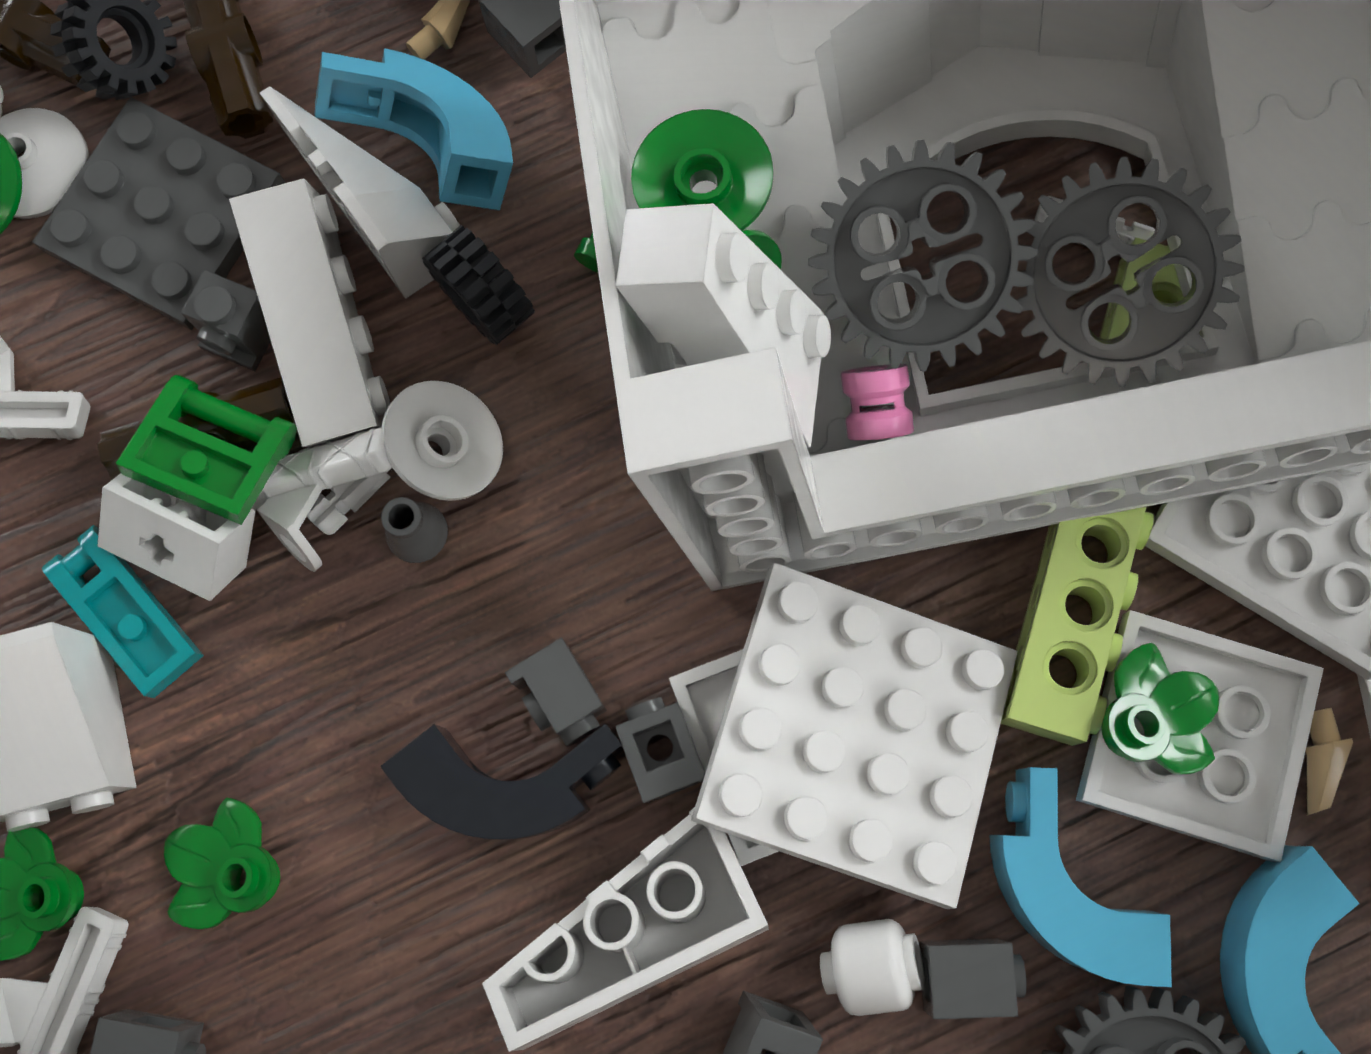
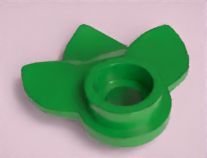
(1168, 708)
(211, 863)
(33, 892)

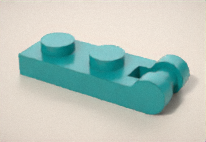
(123, 615)

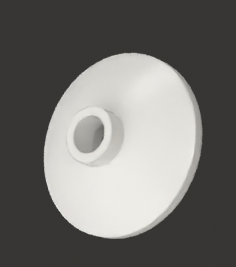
(51, 157)
(457, 424)

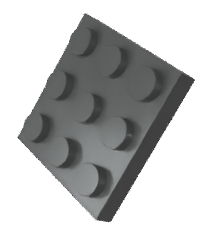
(153, 209)

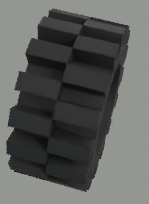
(88, 60)
(478, 284)

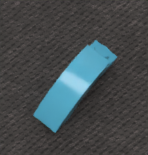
(431, 110)
(1030, 873)
(1268, 947)

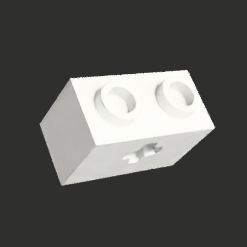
(172, 537)

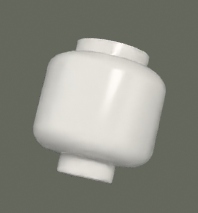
(873, 967)

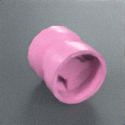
(874, 387)

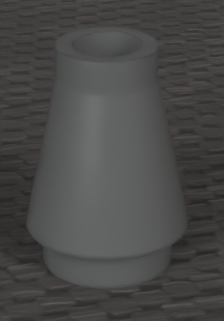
(422, 538)

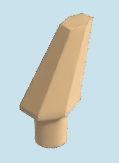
(440, 28)
(1325, 761)

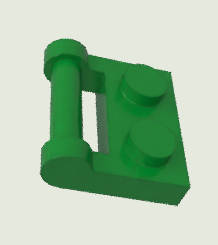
(200, 465)

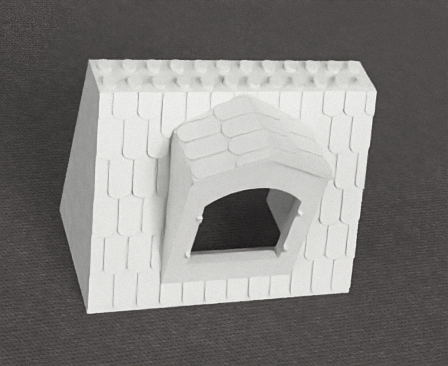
(1236, 92)

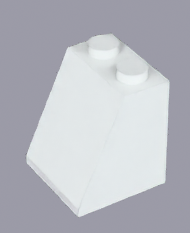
(59, 726)

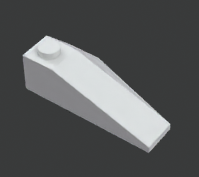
(378, 202)

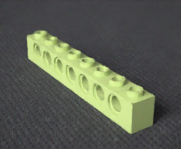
(1034, 698)

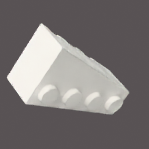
(720, 296)
(311, 311)
(632, 932)

